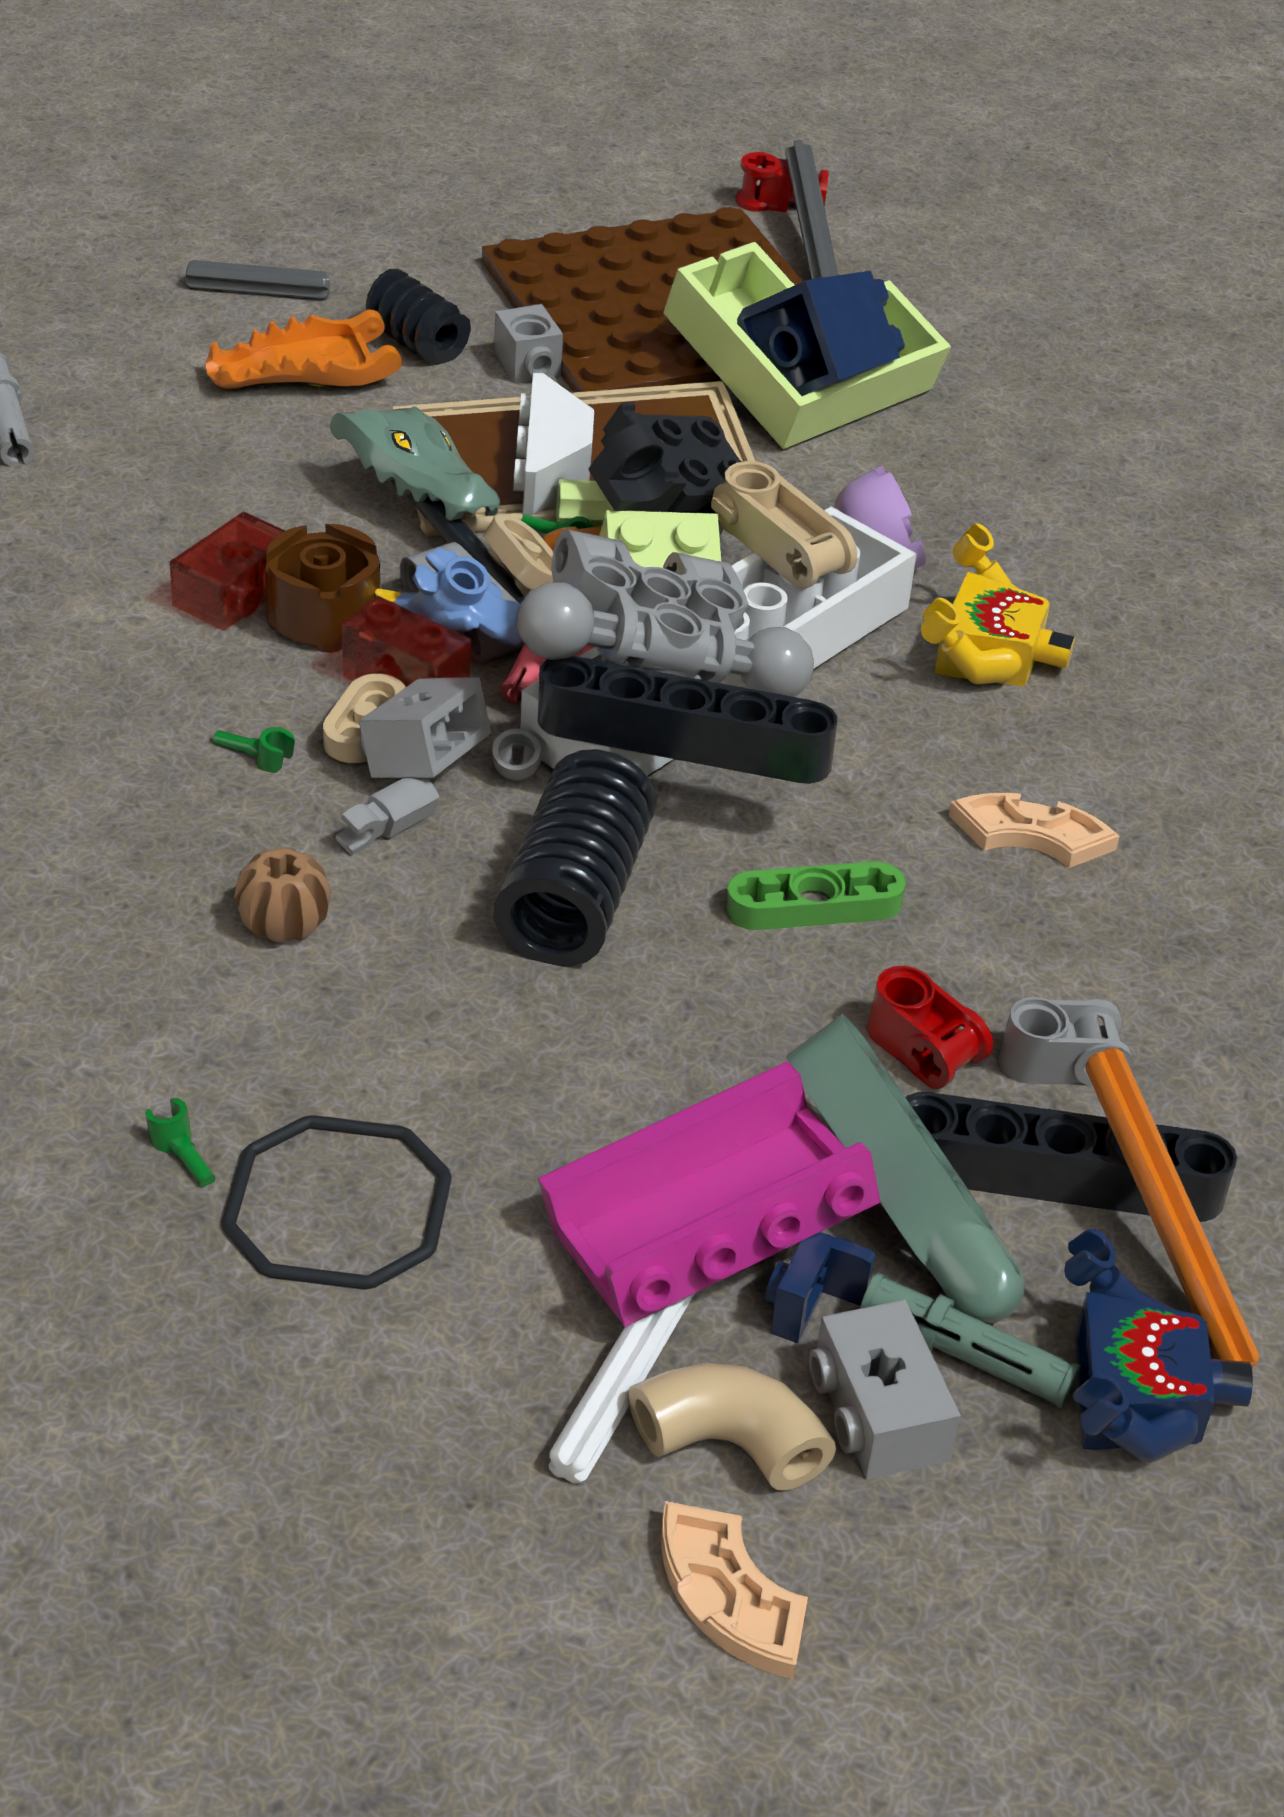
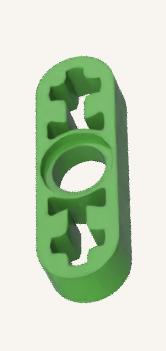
(772, 884)

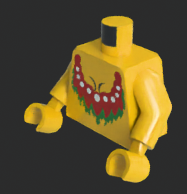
(992, 626)

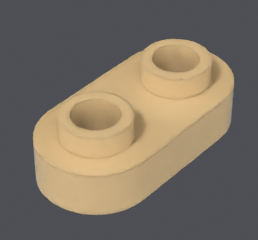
(521, 551)
(342, 726)

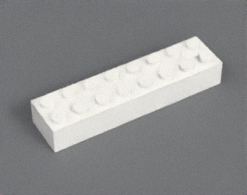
(826, 616)

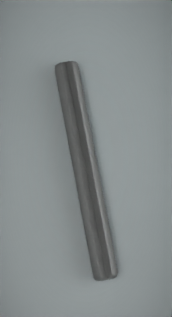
(811, 211)

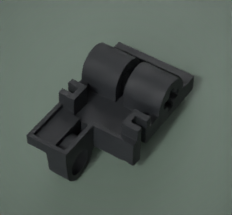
(661, 462)

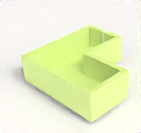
(706, 310)

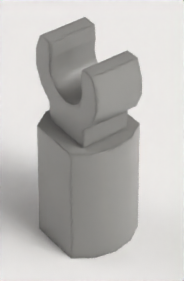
(388, 813)

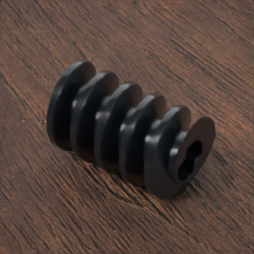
(418, 317)

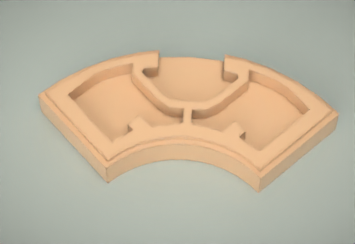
(1061, 832)
(727, 1591)

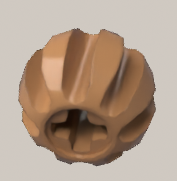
(282, 894)

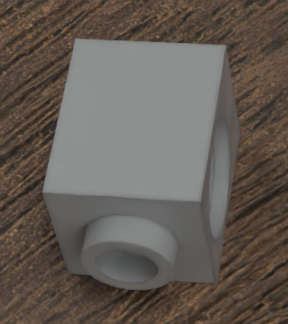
(528, 342)

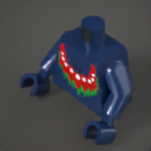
(1142, 1364)

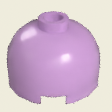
(880, 505)

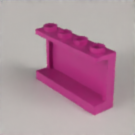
(705, 1194)

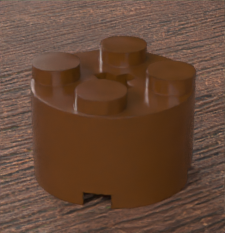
(319, 582)

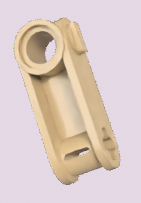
(782, 524)

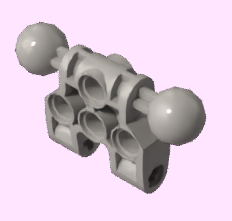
(657, 617)

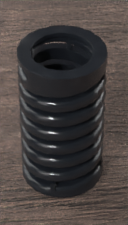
(575, 858)

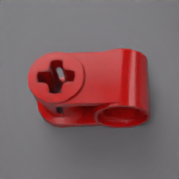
(921, 1026)

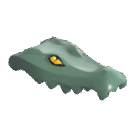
(419, 457)

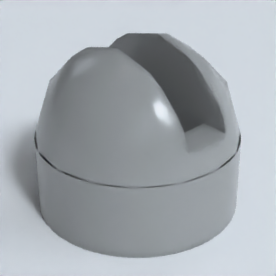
(503, 754)

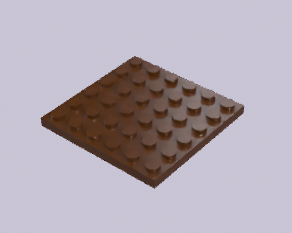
(612, 289)

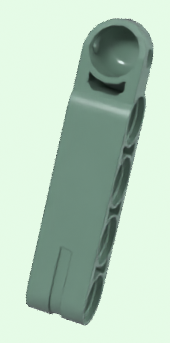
(911, 1172)

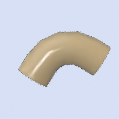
(738, 1408)

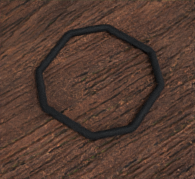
(328, 1277)

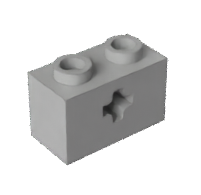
(424, 728)
(884, 1389)

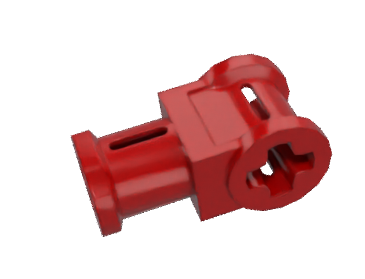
(775, 183)

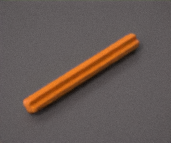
(1170, 1207)

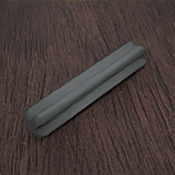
(258, 280)

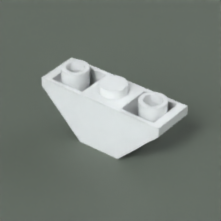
(553, 442)

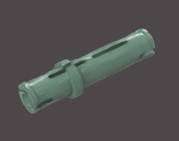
(937, 1320)

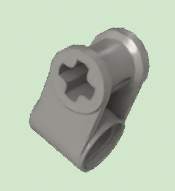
(1055, 1038)

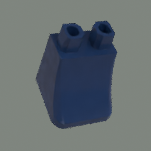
(824, 329)

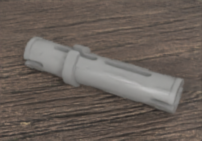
(13, 430)

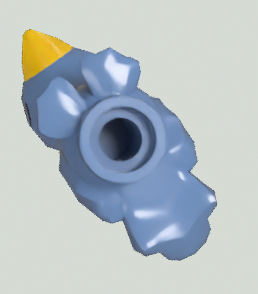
(459, 597)

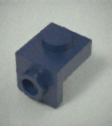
(817, 1267)

